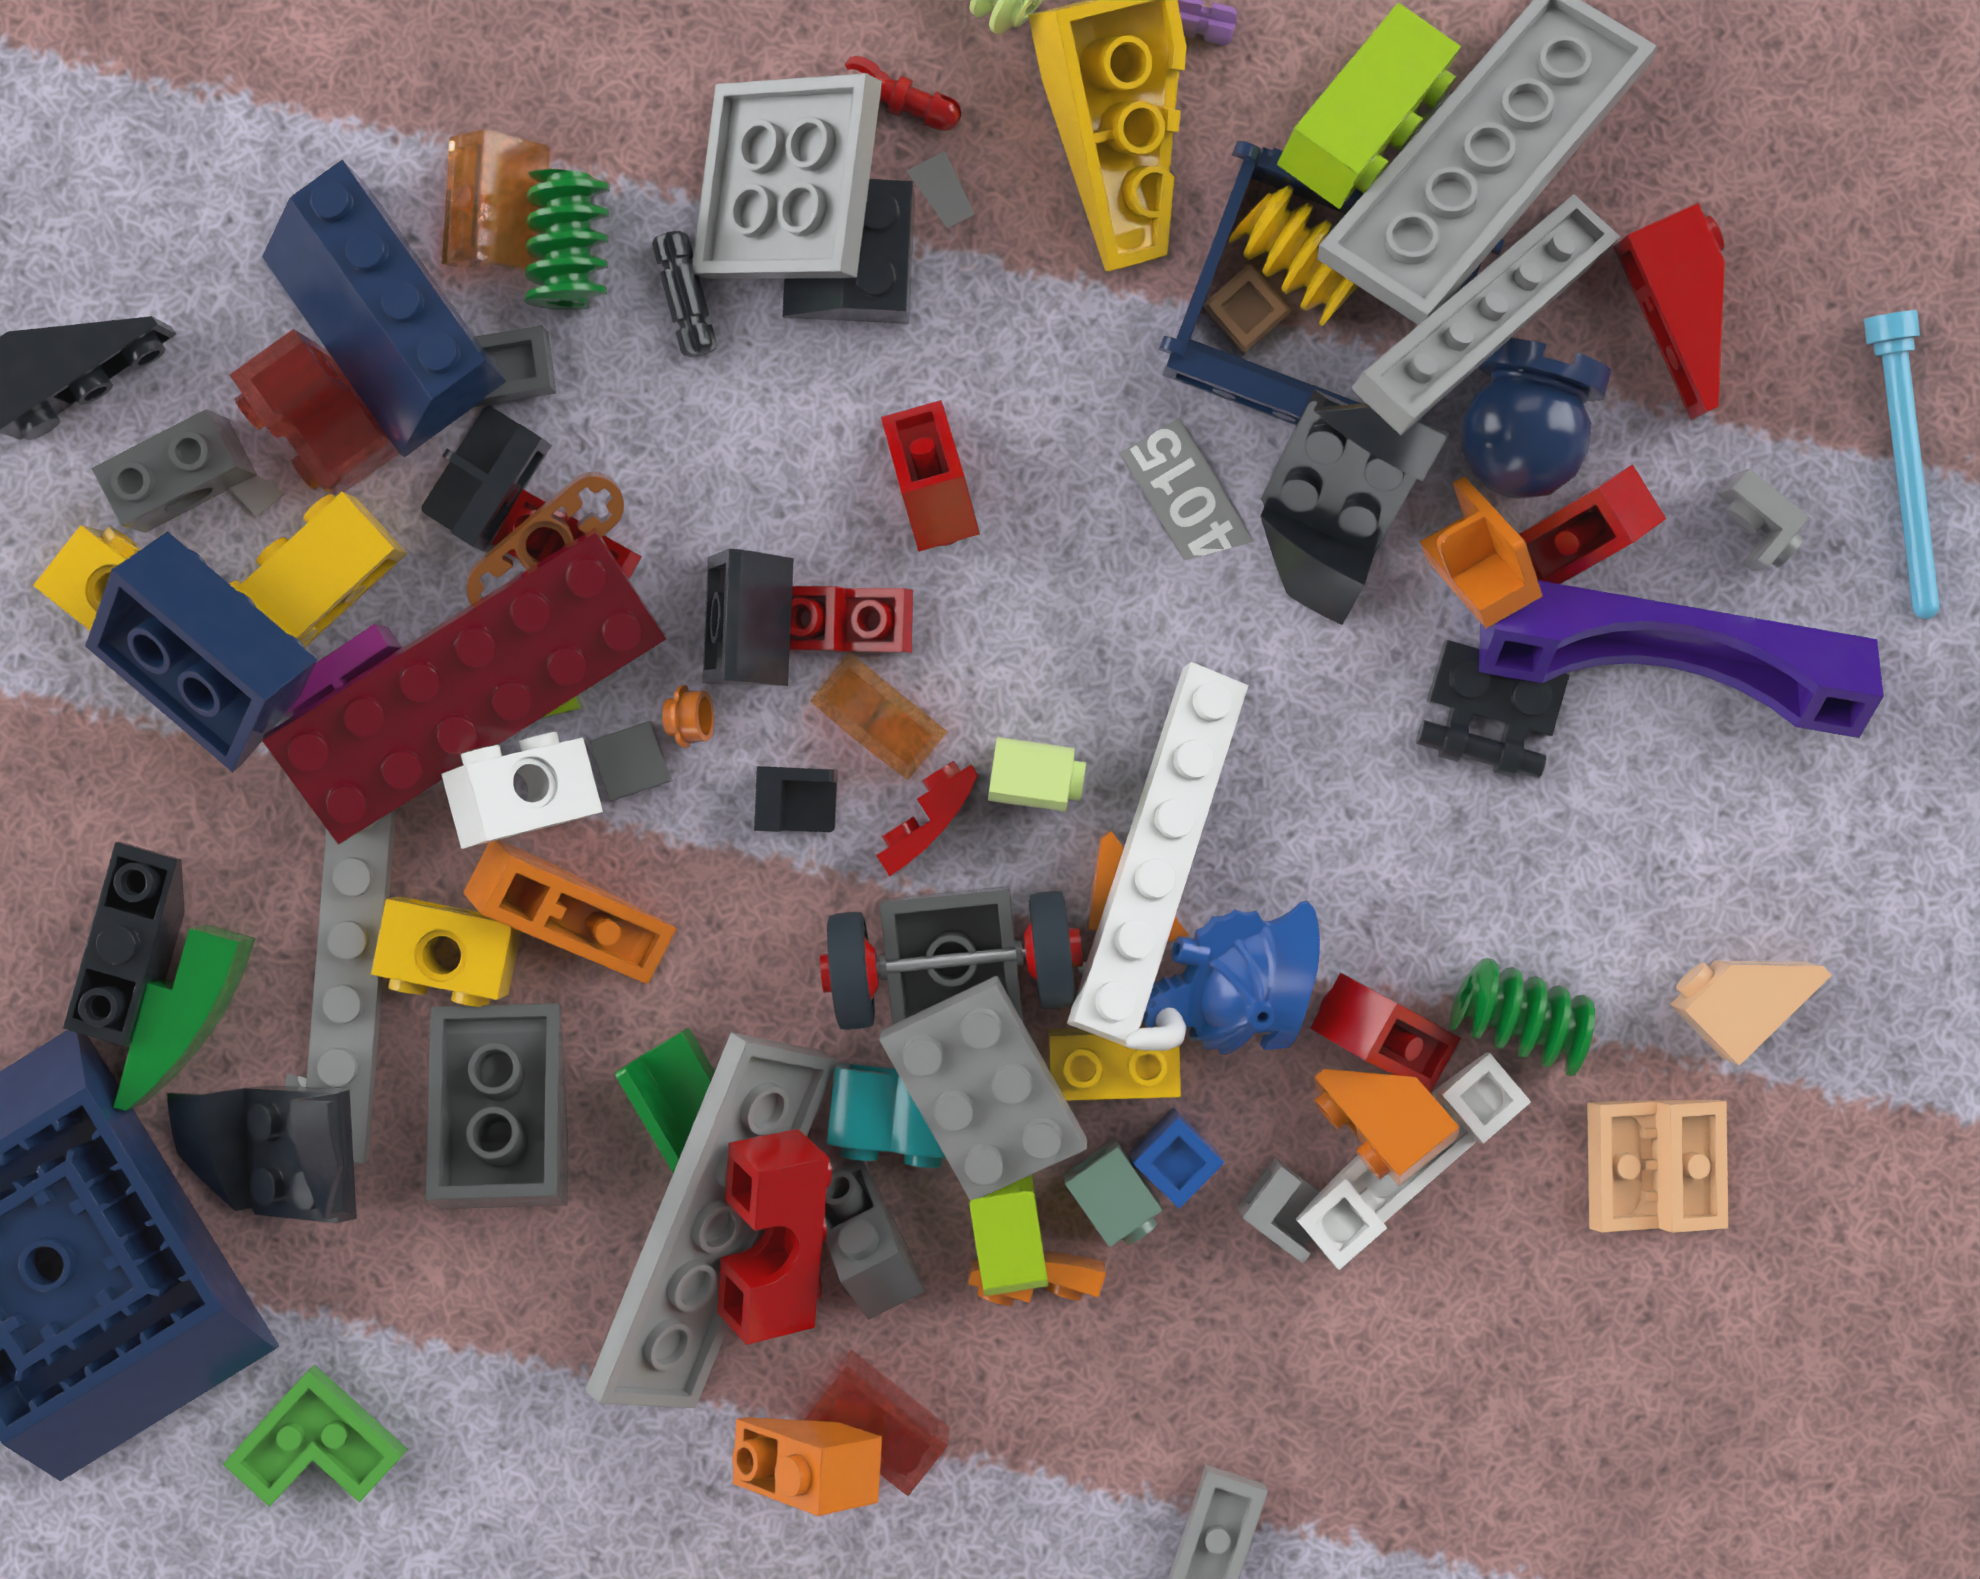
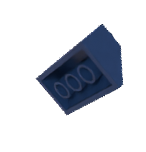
(378, 309)

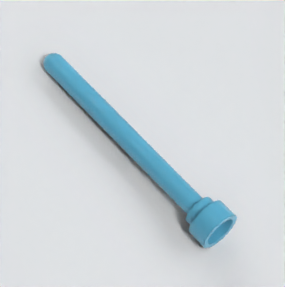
(1893, 340)

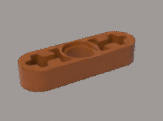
(570, 499)

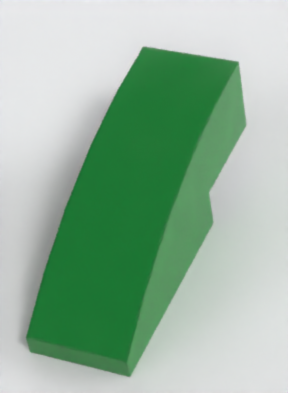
(183, 1012)

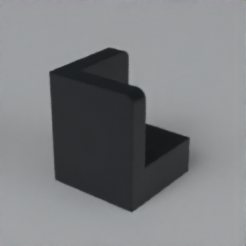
(795, 799)

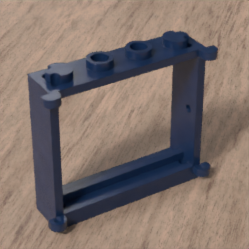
(1223, 372)

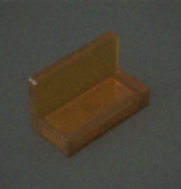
(489, 199)

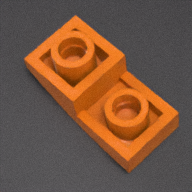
(1066, 1274)

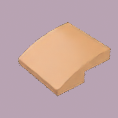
(1657, 1165)

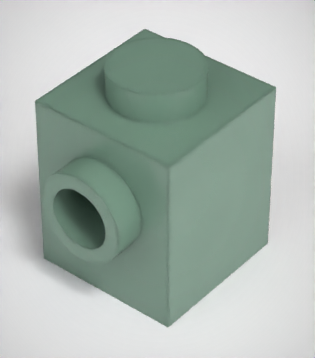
(1114, 1194)

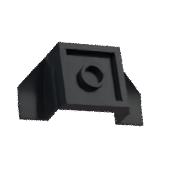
(1338, 497)
(271, 1149)

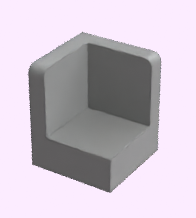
(1274, 1206)

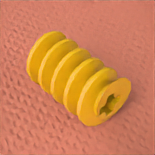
(1293, 248)

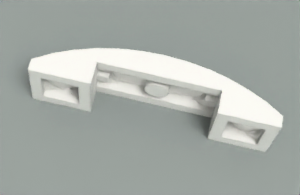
(1357, 1203)

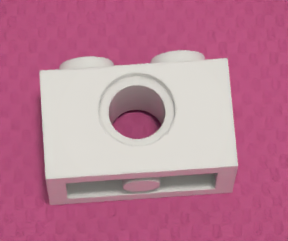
(489, 808)

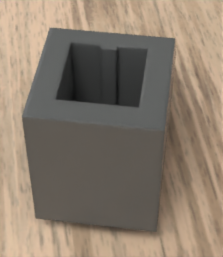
(867, 1242)

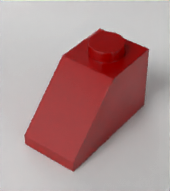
(930, 476)
(1592, 527)
(1384, 1032)

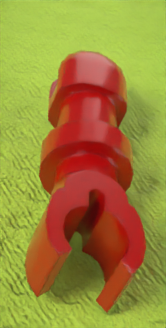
(937, 110)

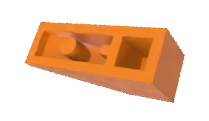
(567, 911)

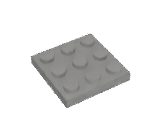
(787, 178)

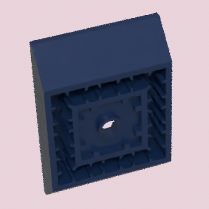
(143, 1292)

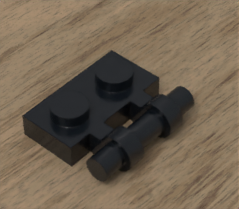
(1507, 700)

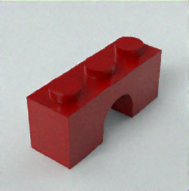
(779, 1187)

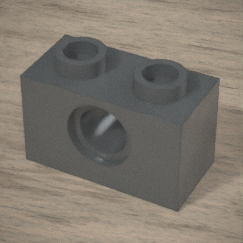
(174, 471)

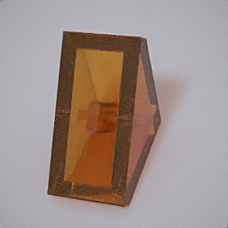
(878, 716)

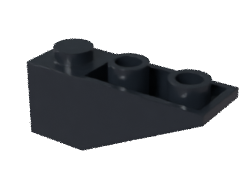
(69, 364)

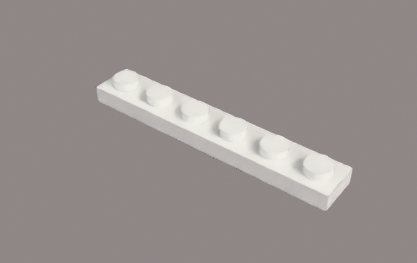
(1158, 854)

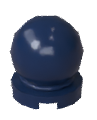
(1531, 423)

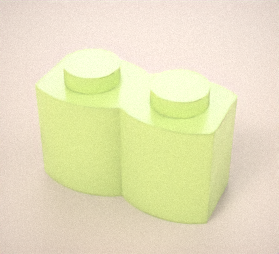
(1035, 774)

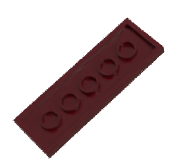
(465, 686)

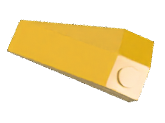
(1114, 101)

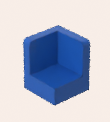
(1176, 1157)

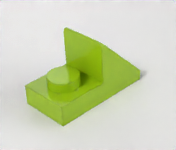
(1009, 1239)

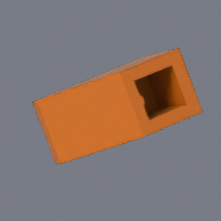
(1390, 1116)
(807, 1463)

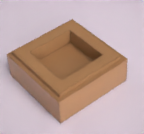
(1246, 309)

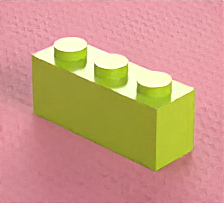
(1371, 107)

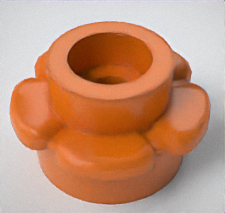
(688, 716)

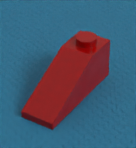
(1680, 289)

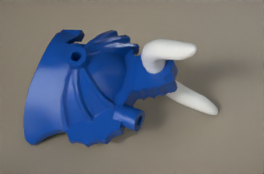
(1236, 983)

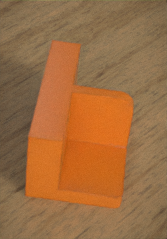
(1483, 559)

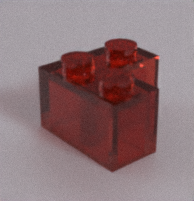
(307, 399)
(871, 1402)

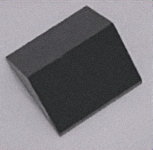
(747, 618)

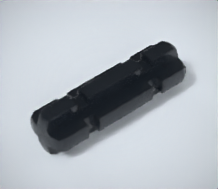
(684, 294)

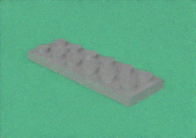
(1485, 155)
(668, 1316)

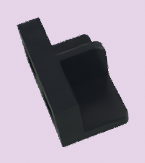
(485, 477)

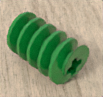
(564, 239)
(1526, 1012)

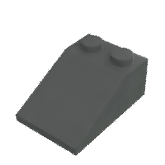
(497, 1107)

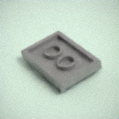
(983, 1089)

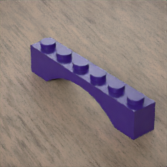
(1798, 671)

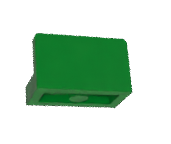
(668, 1090)

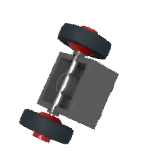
(945, 946)

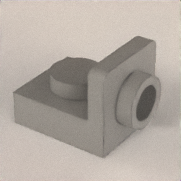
(1760, 506)

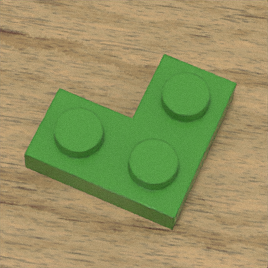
(316, 1425)

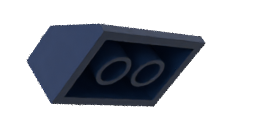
(198, 649)

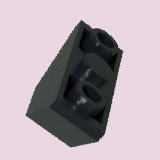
(127, 942)

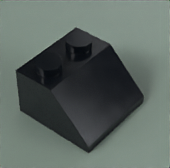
(884, 266)

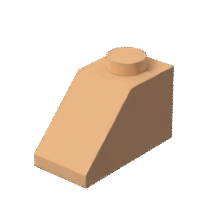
(1744, 1001)

